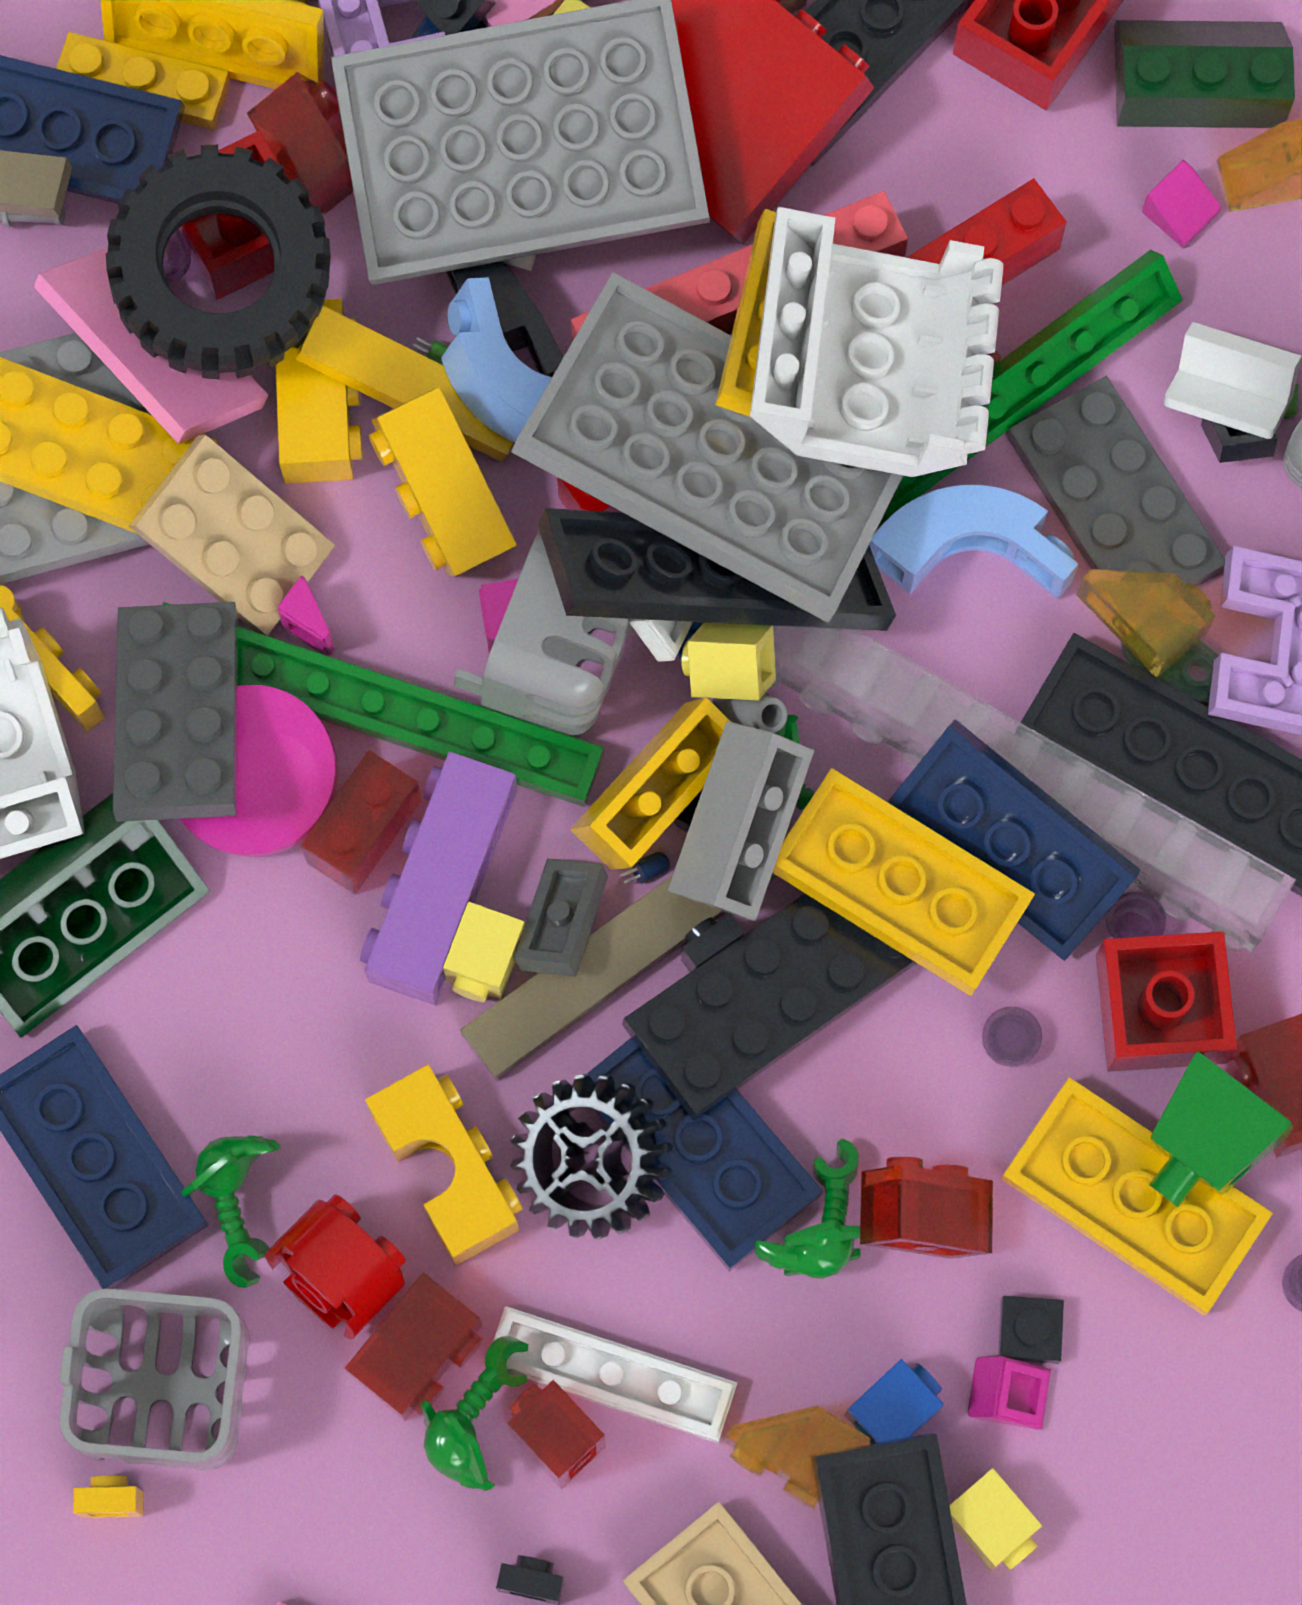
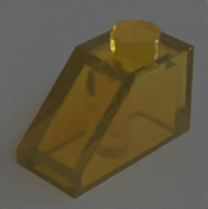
(1264, 168)
(1149, 613)

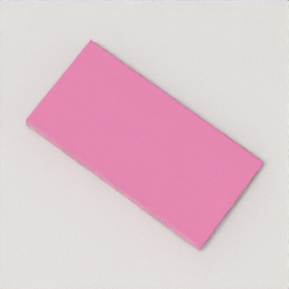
(178, 401)

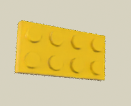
(249, 38)
(80, 446)
(901, 881)
(1095, 1175)

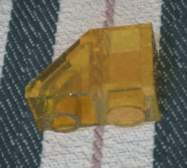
(786, 1446)

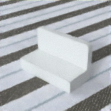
(1233, 381)

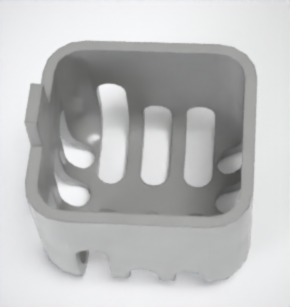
(537, 654)
(104, 1313)

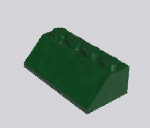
(85, 909)

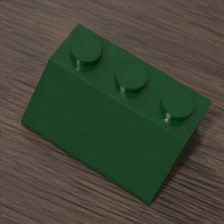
(1203, 74)

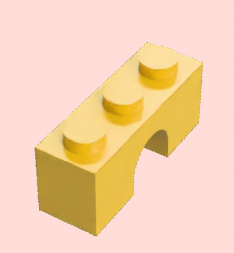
(422, 1116)

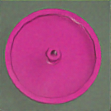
(282, 776)

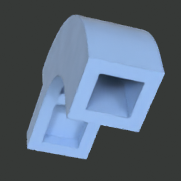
(484, 368)
(968, 520)

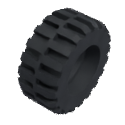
(208, 186)

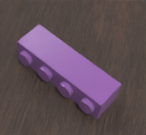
(441, 875)

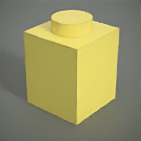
(730, 661)
(483, 953)
(994, 1522)

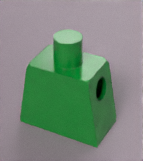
(1213, 1132)

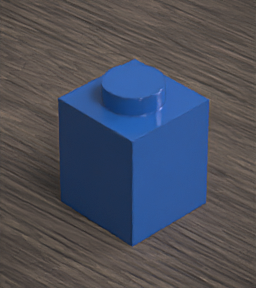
(896, 1404)

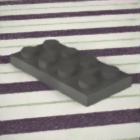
(1113, 488)
(176, 712)

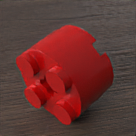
(338, 1265)

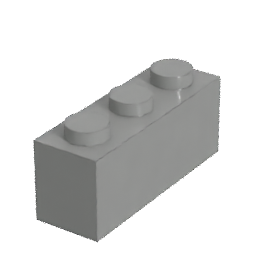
(741, 820)

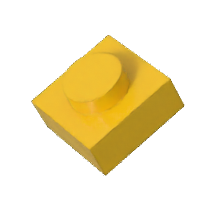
(108, 1498)

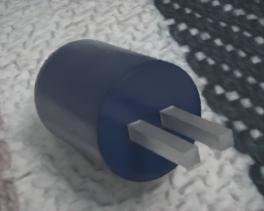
(649, 868)

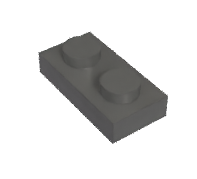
(561, 917)

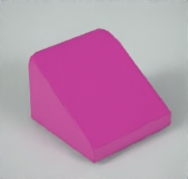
(1181, 204)
(494, 603)
(304, 619)
(1009, 1392)

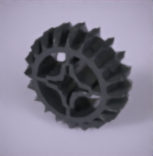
(557, 1124)

